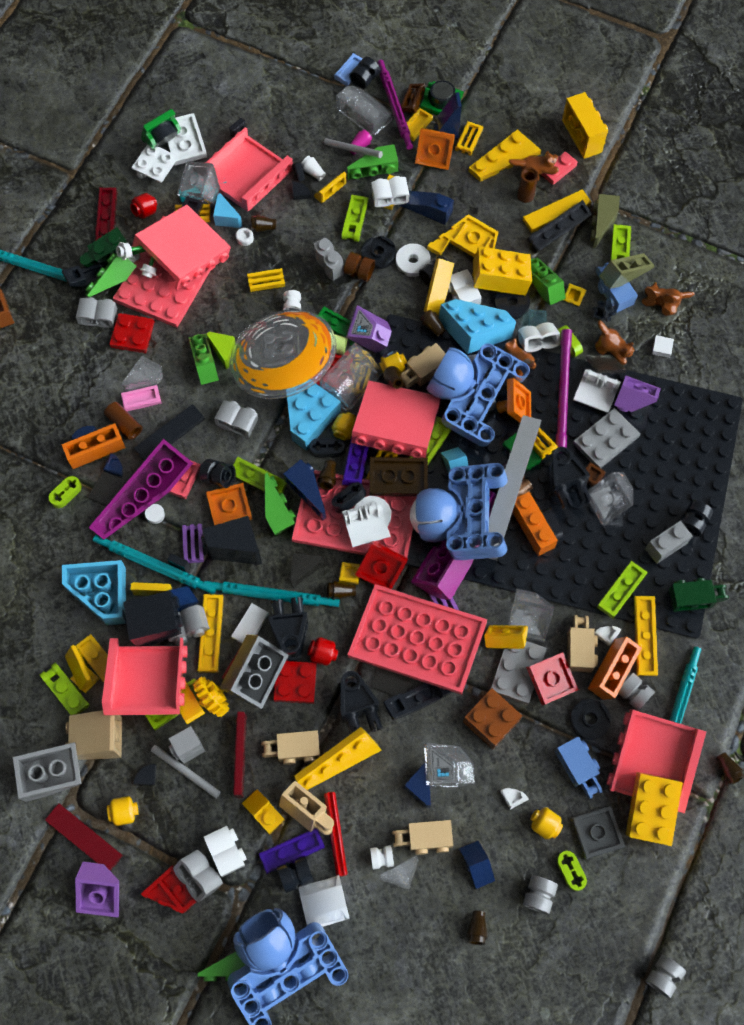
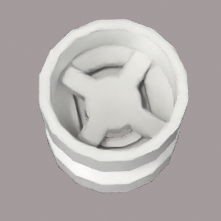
(291, 300)
(382, 857)

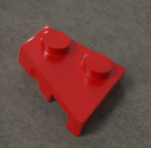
(170, 892)

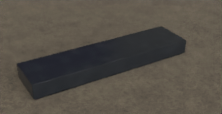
(559, 226)
(171, 431)

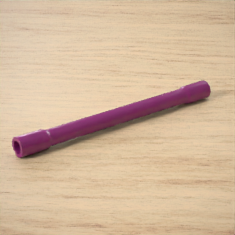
(565, 343)

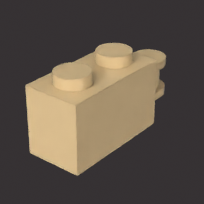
(423, 366)
(582, 646)
(294, 747)
(306, 809)
(426, 836)

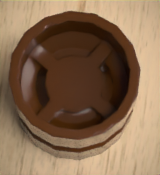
(357, 266)

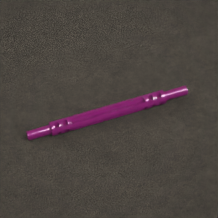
(395, 105)

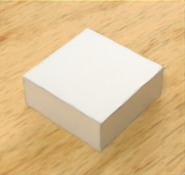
(662, 346)

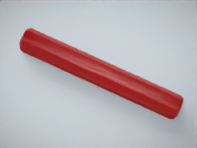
(336, 836)

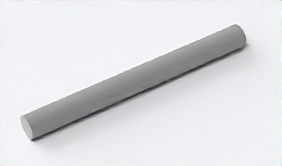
(354, 148)
(185, 771)

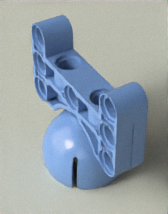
(457, 378)
(274, 954)

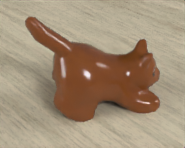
(542, 164)
(668, 299)
(612, 342)
(513, 349)

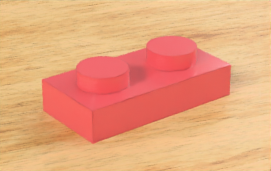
(565, 164)
(186, 482)

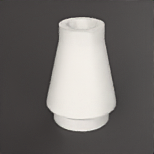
(311, 167)

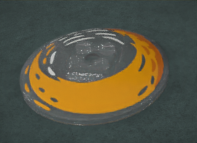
(302, 361)

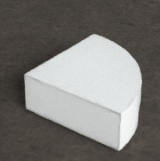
(607, 634)
(513, 797)

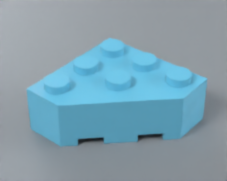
(475, 324)
(311, 414)
(99, 588)

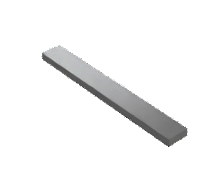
(515, 472)

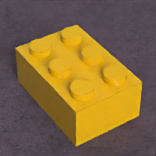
(584, 125)
(502, 271)
(654, 809)

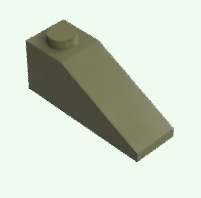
(625, 270)

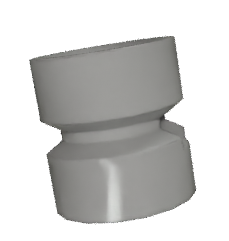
(635, 691)
(540, 894)
(665, 976)

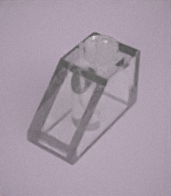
(142, 375)

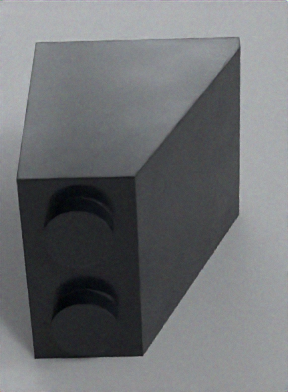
(232, 542)
(153, 618)

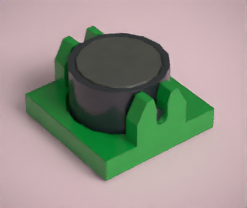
(439, 95)
(161, 129)

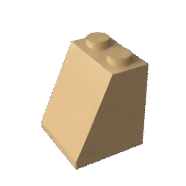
(95, 735)

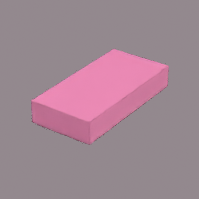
(141, 398)

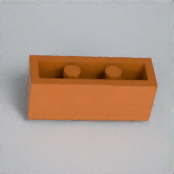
(93, 446)
(534, 524)
(615, 668)

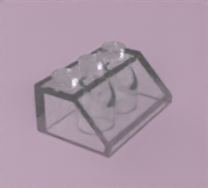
(363, 109)
(350, 376)

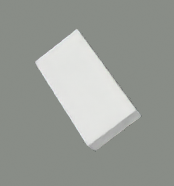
(250, 623)

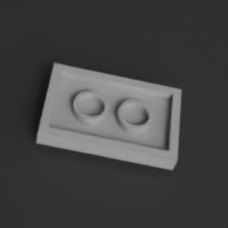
(606, 438)
(512, 675)

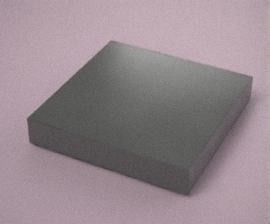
(598, 832)

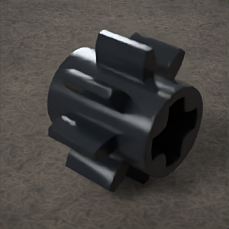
(599, 311)

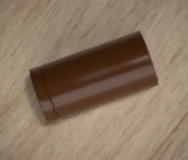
(527, 185)
(123, 420)

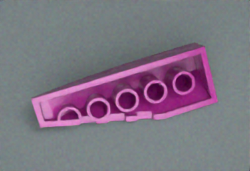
(145, 487)
(441, 573)

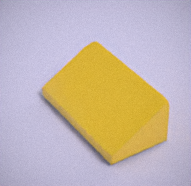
(331, 188)
(506, 636)
(78, 668)

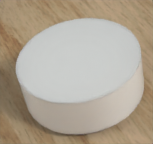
(244, 236)
(155, 514)

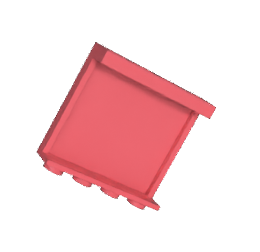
(248, 170)
(183, 245)
(395, 419)
(144, 679)
(656, 749)

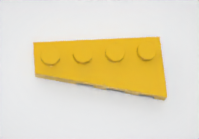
(513, 147)
(342, 756)

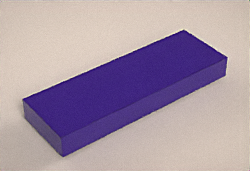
(355, 464)
(292, 849)

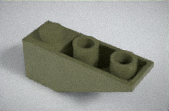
(606, 212)

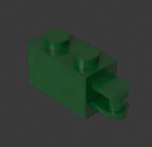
(102, 248)
(695, 594)

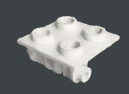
(154, 163)
(597, 390)
(366, 524)

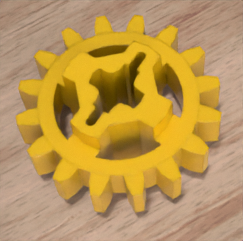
(211, 696)

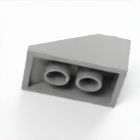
(46, 772)

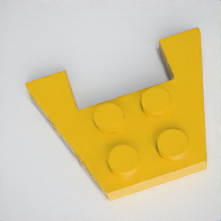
(467, 236)

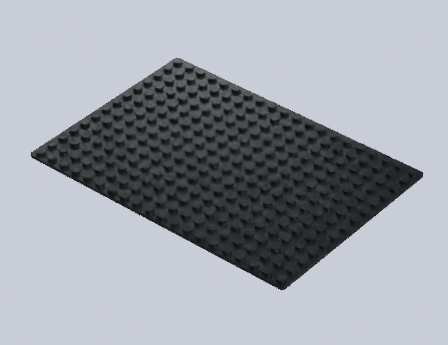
(677, 459)

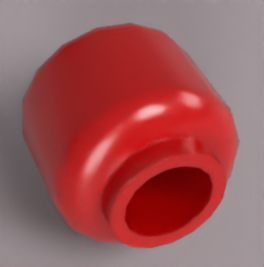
(143, 205)
(322, 651)

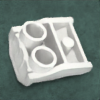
(324, 902)

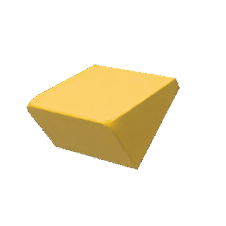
(574, 294)

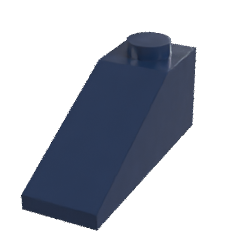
(449, 118)
(430, 205)
(303, 482)

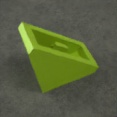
(222, 345)

